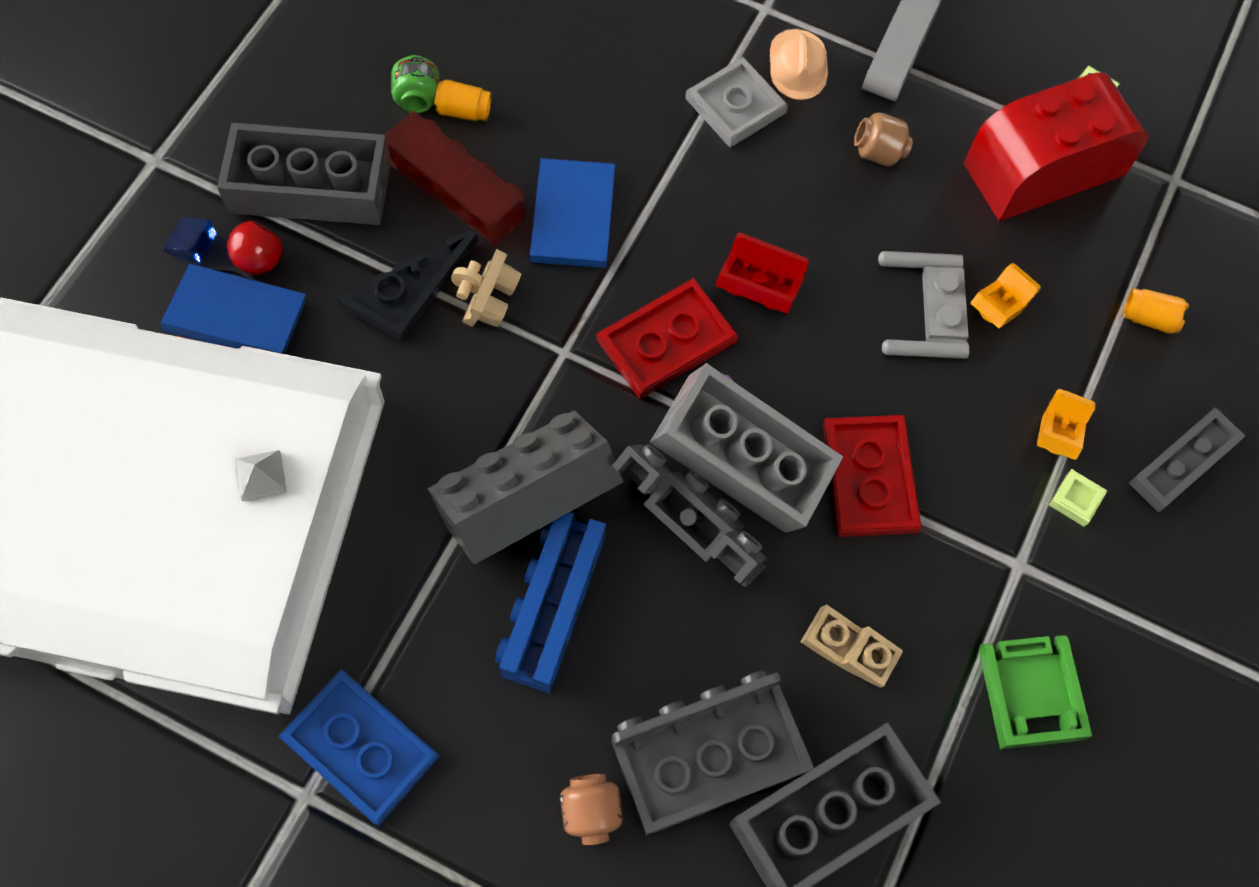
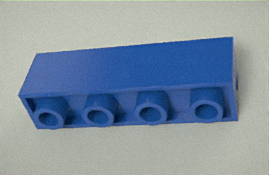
(551, 602)

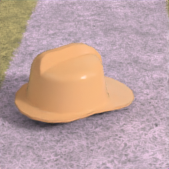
(798, 64)

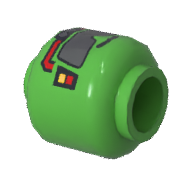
(414, 83)

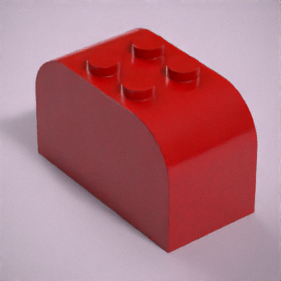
(1054, 145)

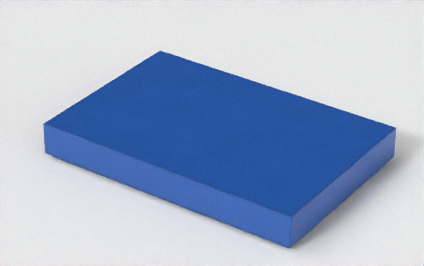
(572, 213)
(233, 311)
(359, 747)

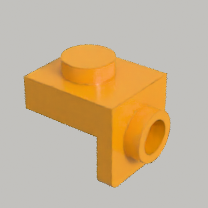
(1006, 296)
(1065, 424)

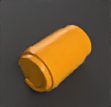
(462, 101)
(1155, 310)

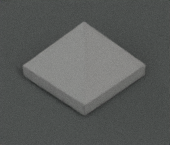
(261, 475)

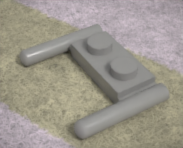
(943, 305)

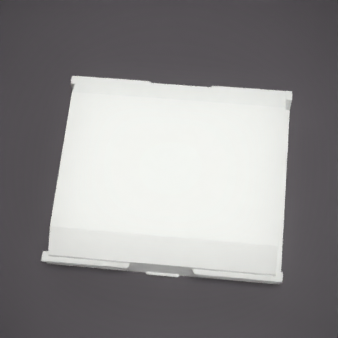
(130, 512)

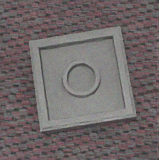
(736, 102)

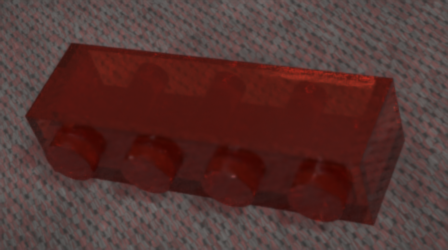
(455, 178)

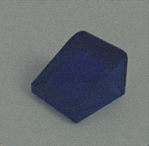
(191, 239)

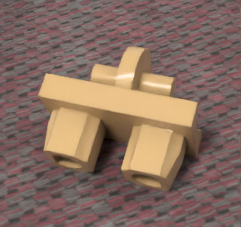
(495, 275)

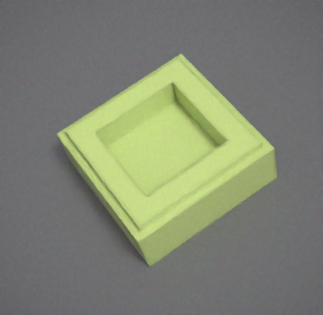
(1078, 497)

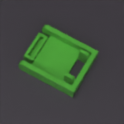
(1034, 685)

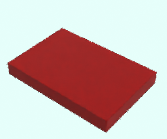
(666, 338)
(875, 478)

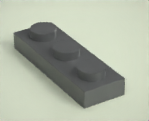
(1186, 459)

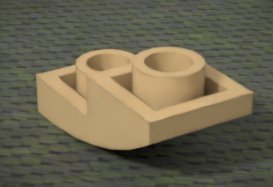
(852, 647)

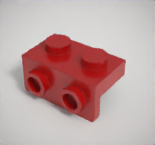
(763, 273)

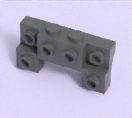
(692, 512)

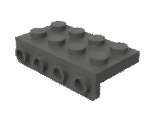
(710, 751)

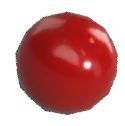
(254, 248)

